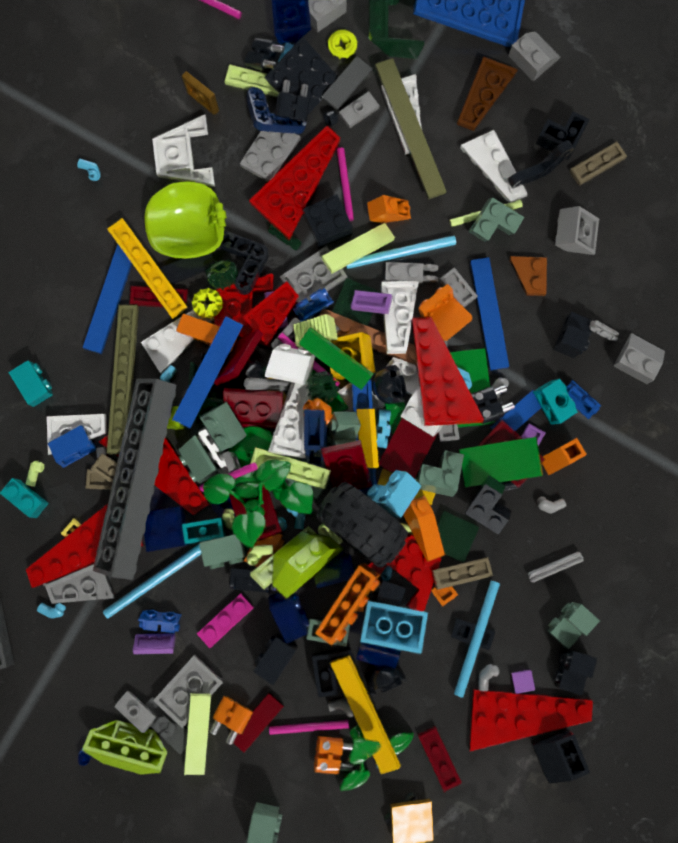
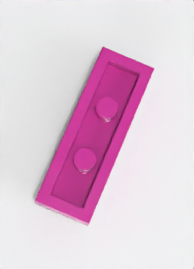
(225, 620)

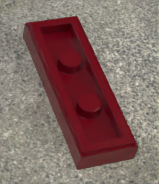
(145, 297)
(259, 720)
(439, 758)

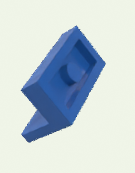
(71, 446)

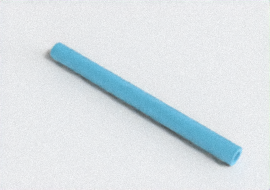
(404, 251)
(152, 581)
(476, 638)

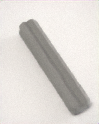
(267, 384)
(555, 567)

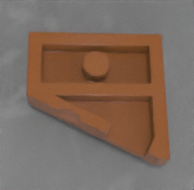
(531, 273)

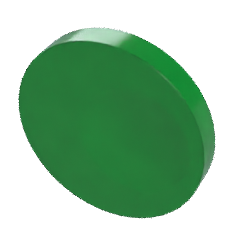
(256, 437)

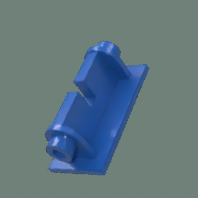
(307, 310)
(584, 402)
(151, 619)

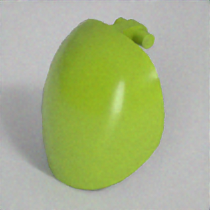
(185, 220)

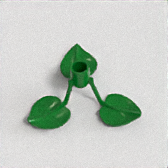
(296, 497)
(250, 525)
(366, 748)

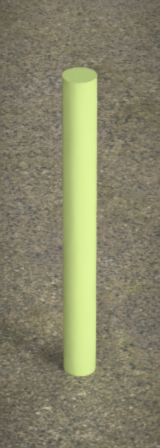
(473, 216)

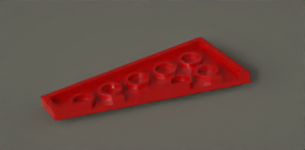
(442, 388)
(175, 480)
(70, 554)
(511, 716)

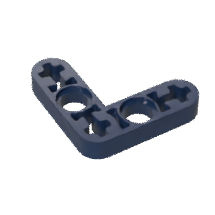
(269, 120)

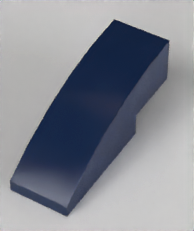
(315, 436)

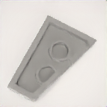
(80, 587)

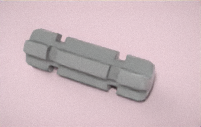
(604, 330)

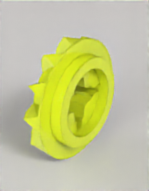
(347, 38)
(212, 309)

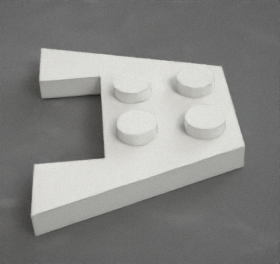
(175, 156)

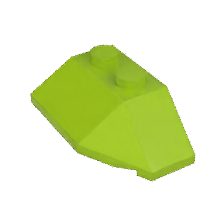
(302, 560)
(126, 747)

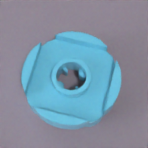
(382, 427)

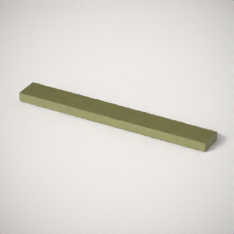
(410, 129)
(122, 375)

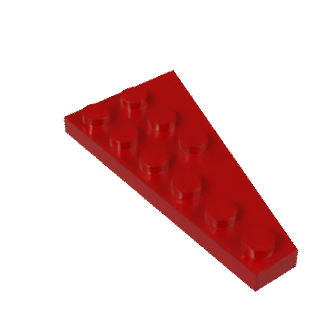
(292, 187)

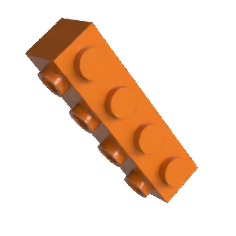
(347, 604)

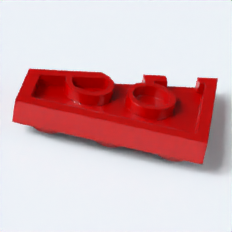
(272, 312)

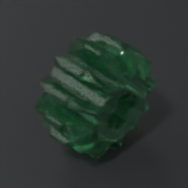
(222, 274)
(322, 386)

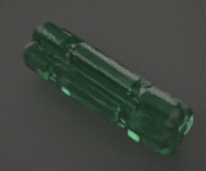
(294, 243)

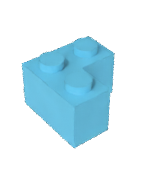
(396, 494)

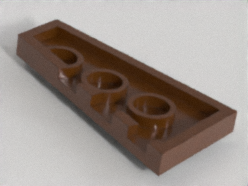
(485, 90)

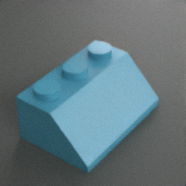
(394, 627)

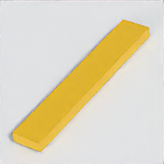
(147, 268)
(365, 712)

